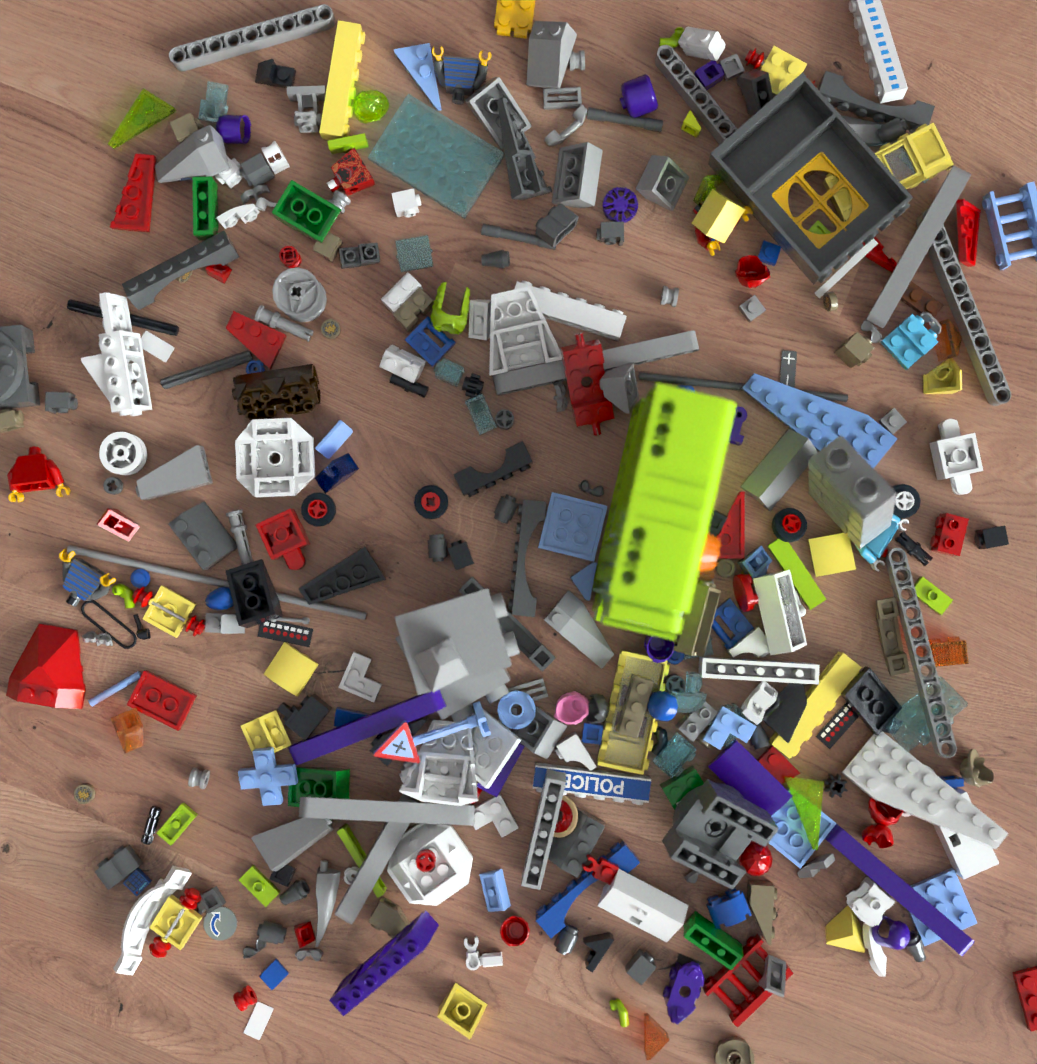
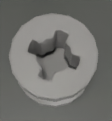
(577, 60)
(340, 200)
(669, 296)
(198, 778)

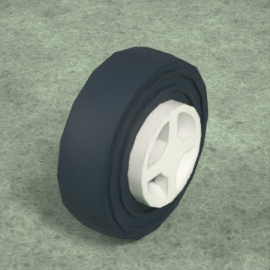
(909, 499)

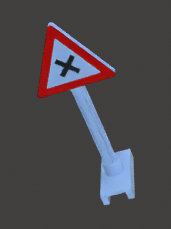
(402, 744)

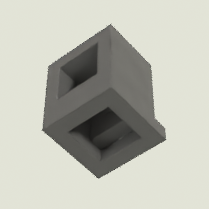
(611, 233)
(60, 402)

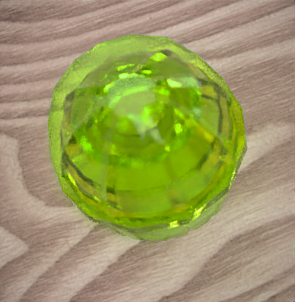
(370, 106)

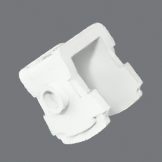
(869, 902)

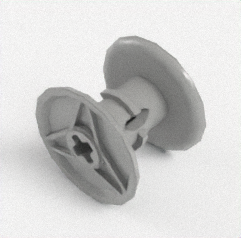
(288, 288)

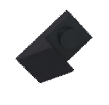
(275, 75)
(600, 944)

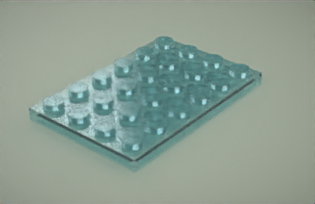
(436, 156)

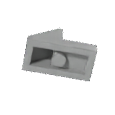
(222, 623)
(774, 976)

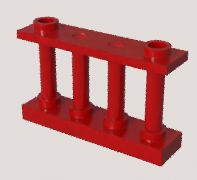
(753, 999)

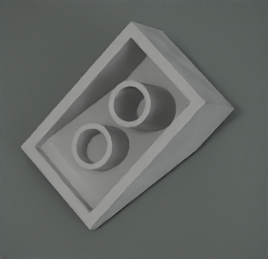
(549, 53)
(485, 108)

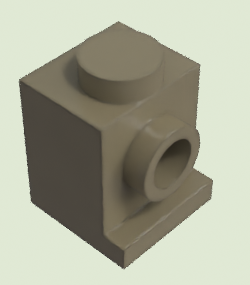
(10, 420)

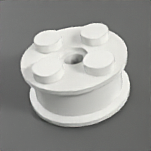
(134, 453)

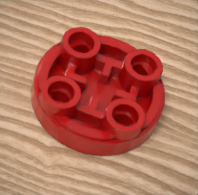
(744, 593)

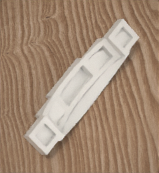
(142, 916)

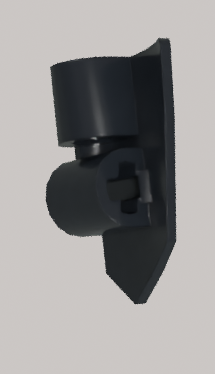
(786, 710)

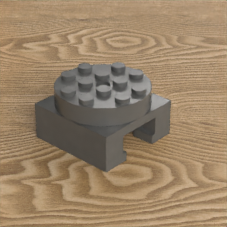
(14, 379)
(714, 829)

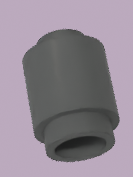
(892, 130)
(505, 509)
(437, 547)
(271, 932)
(566, 939)

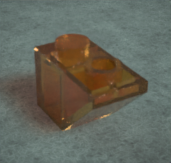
(129, 730)

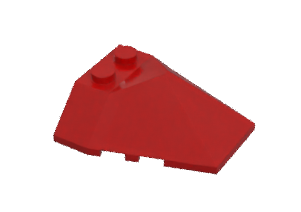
(49, 670)

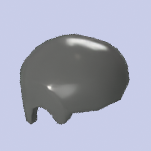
(597, 709)

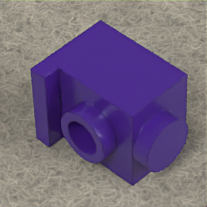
(710, 69)

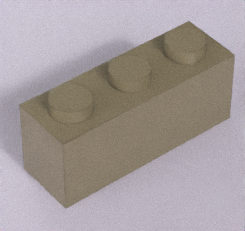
(634, 706)

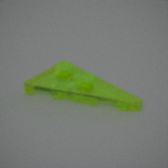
(143, 114)
(707, 184)
(808, 802)

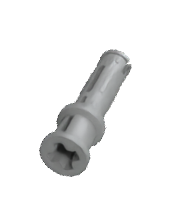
(275, 320)
(239, 529)

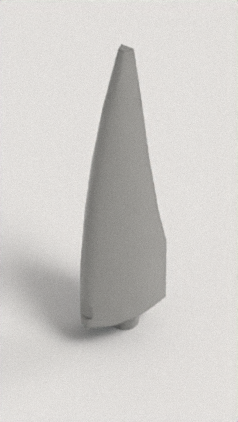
(326, 893)

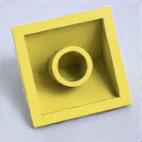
(718, 216)
(461, 1010)

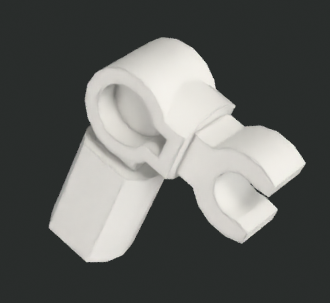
(473, 959)

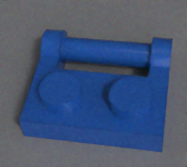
(425, 345)
(734, 621)

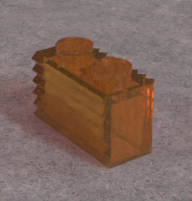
(949, 652)

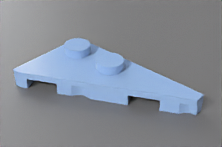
(420, 65)

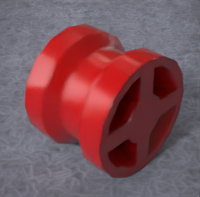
(424, 864)
(245, 998)

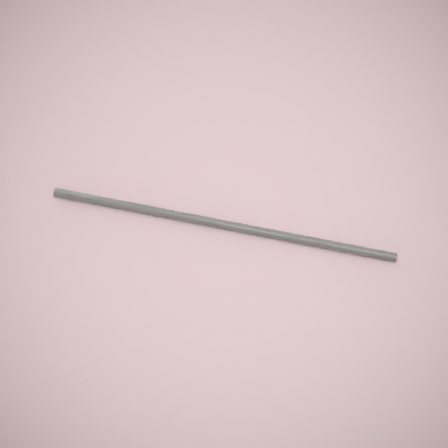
(208, 580)

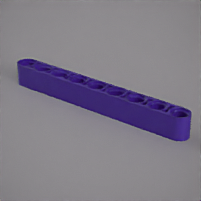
(366, 726)
(899, 890)

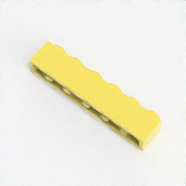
(341, 80)
(819, 699)

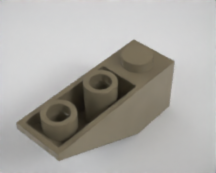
(761, 901)
(388, 917)

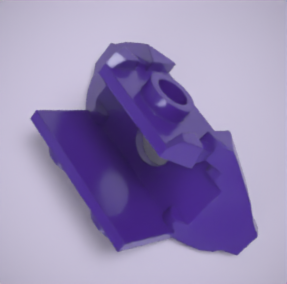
(686, 975)

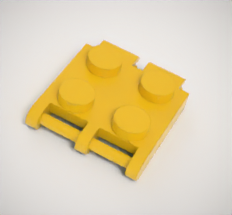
(514, 16)

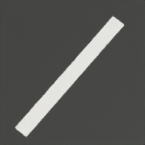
(844, 269)

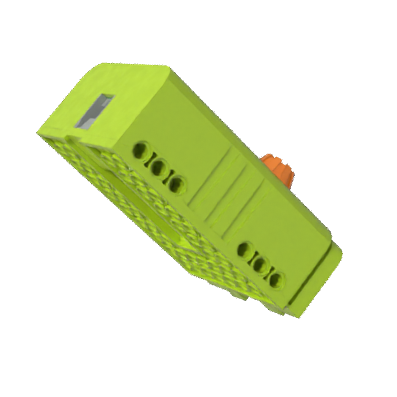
(662, 511)

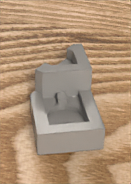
(815, 865)

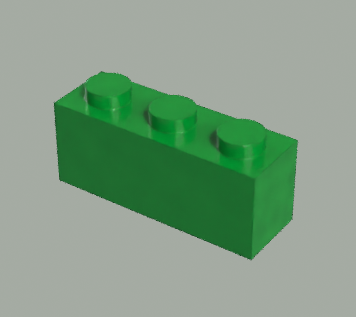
(205, 207)
(713, 941)

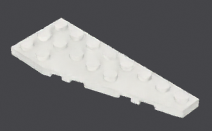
(906, 784)

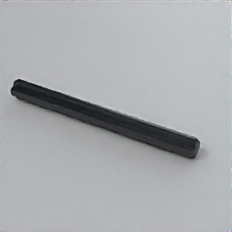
(137, 321)

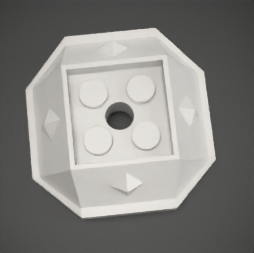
(254, 457)
(450, 870)

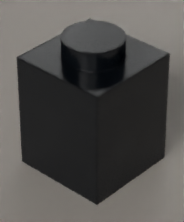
(991, 537)
(460, 555)

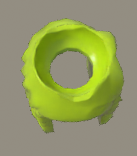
(445, 322)

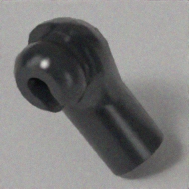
(662, 740)

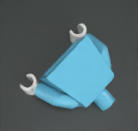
(878, 545)

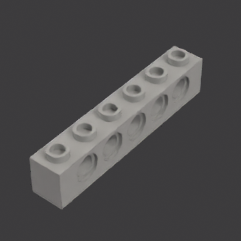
(543, 829)

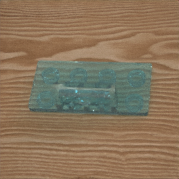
(910, 724)

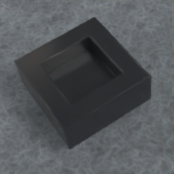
(284, 875)

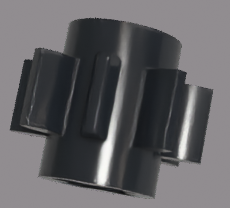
(472, 385)
(840, 787)

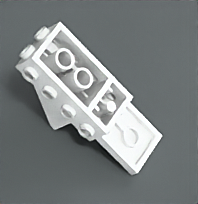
(114, 367)

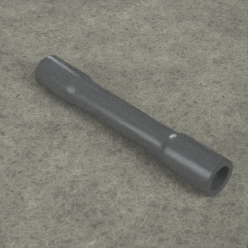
(603, 115)
(498, 232)

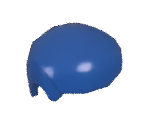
(662, 706)

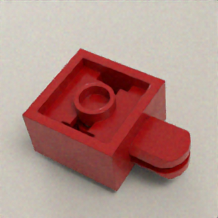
(284, 538)

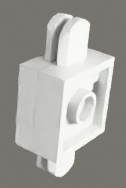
(963, 455)

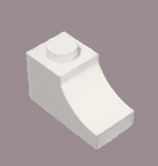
(753, 642)
(573, 750)

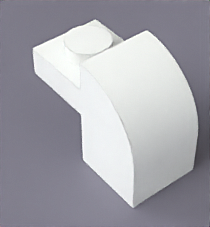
(758, 702)

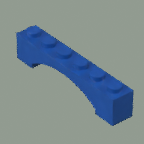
(552, 916)

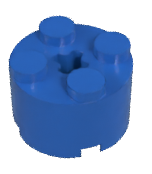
(728, 909)

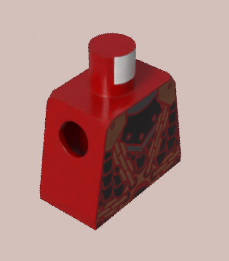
(350, 174)

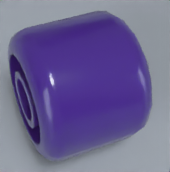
(638, 96)

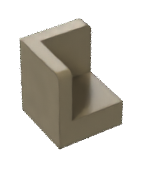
(329, 246)

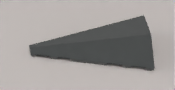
(523, 173)

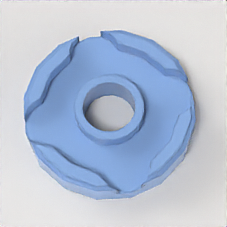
(527, 714)

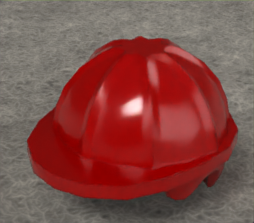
(751, 271)
(883, 813)
(756, 859)

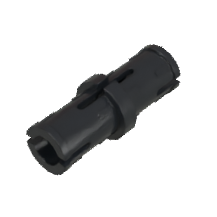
(416, 387)
(914, 548)

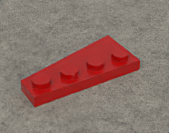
(137, 197)

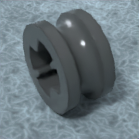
(108, 488)

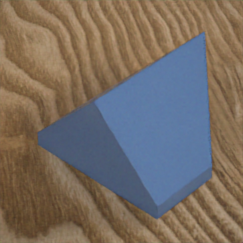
(755, 563)

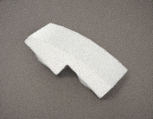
(245, 212)

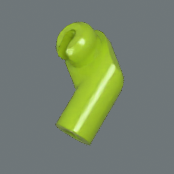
(673, 40)
(124, 592)
(622, 1011)

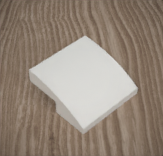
(479, 319)

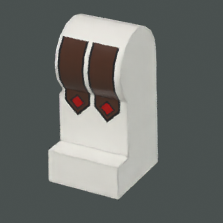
(275, 157)

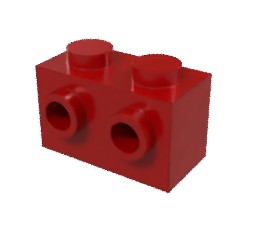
(949, 534)

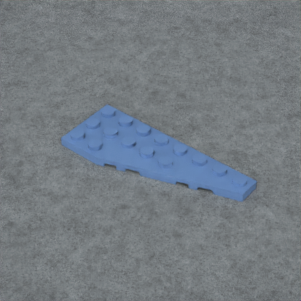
(820, 418)

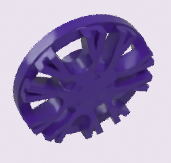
(620, 204)

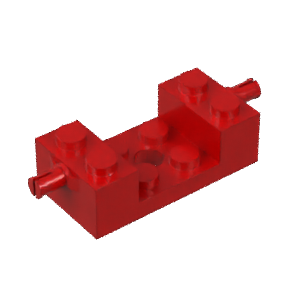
(587, 402)

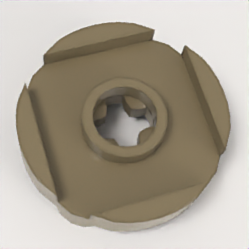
(730, 1046)

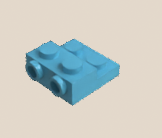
(909, 341)

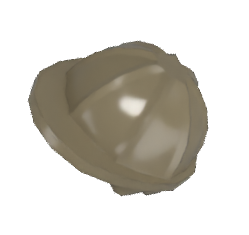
(974, 771)

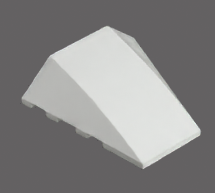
(519, 332)
(444, 770)

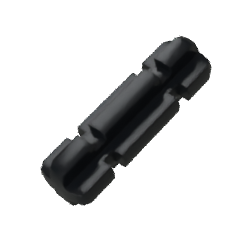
(151, 825)

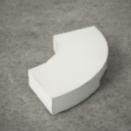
(878, 958)

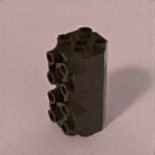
(284, 389)

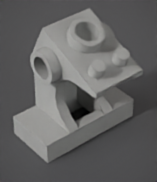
(307, 98)

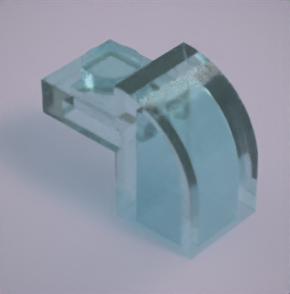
(215, 102)
(480, 413)
(692, 697)

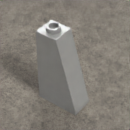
(178, 475)
(290, 840)

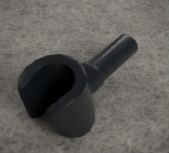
(141, 633)

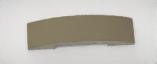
(890, 636)

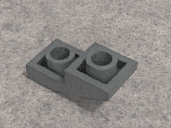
(359, 256)

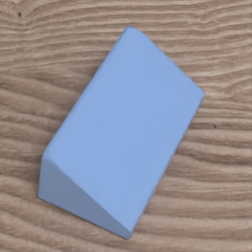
(334, 439)
(495, 890)

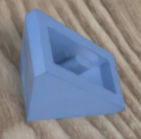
(584, 580)

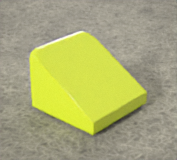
(691, 125)

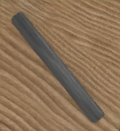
(206, 369)

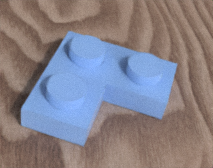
(726, 723)

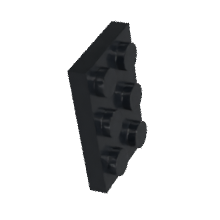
(871, 700)

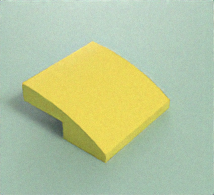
(832, 554)
(291, 669)
(266, 732)

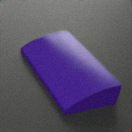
(744, 773)

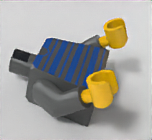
(460, 74)
(83, 579)

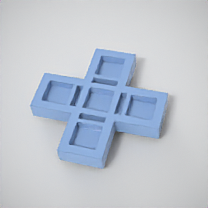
(268, 776)

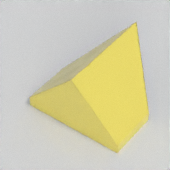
(943, 379)
(845, 931)

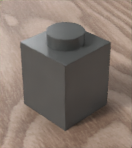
(640, 966)

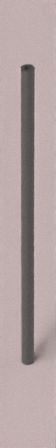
(725, 385)

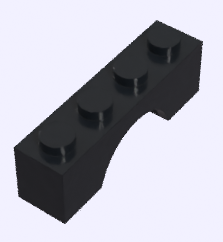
(516, 459)

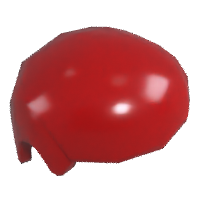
(879, 834)
(514, 931)

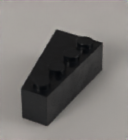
(347, 575)

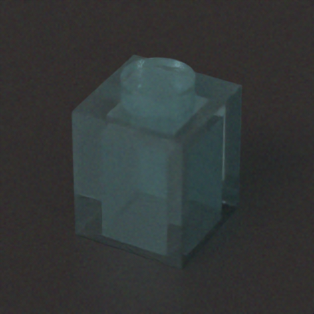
(449, 372)

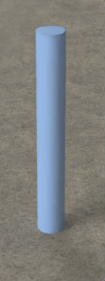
(115, 688)

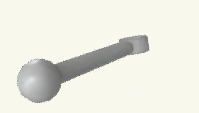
(304, 620)

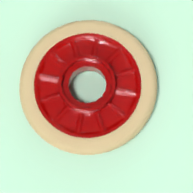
(569, 818)

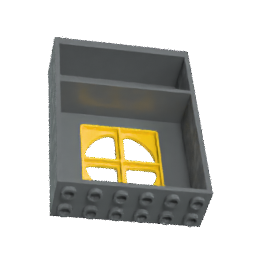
(801, 135)

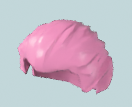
(571, 708)

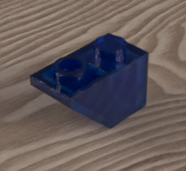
(336, 472)

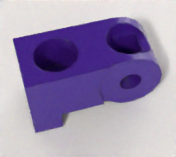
(739, 417)

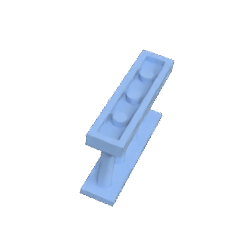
(1028, 197)

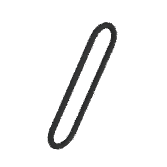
(114, 618)

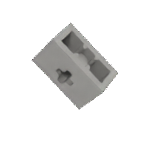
(695, 722)

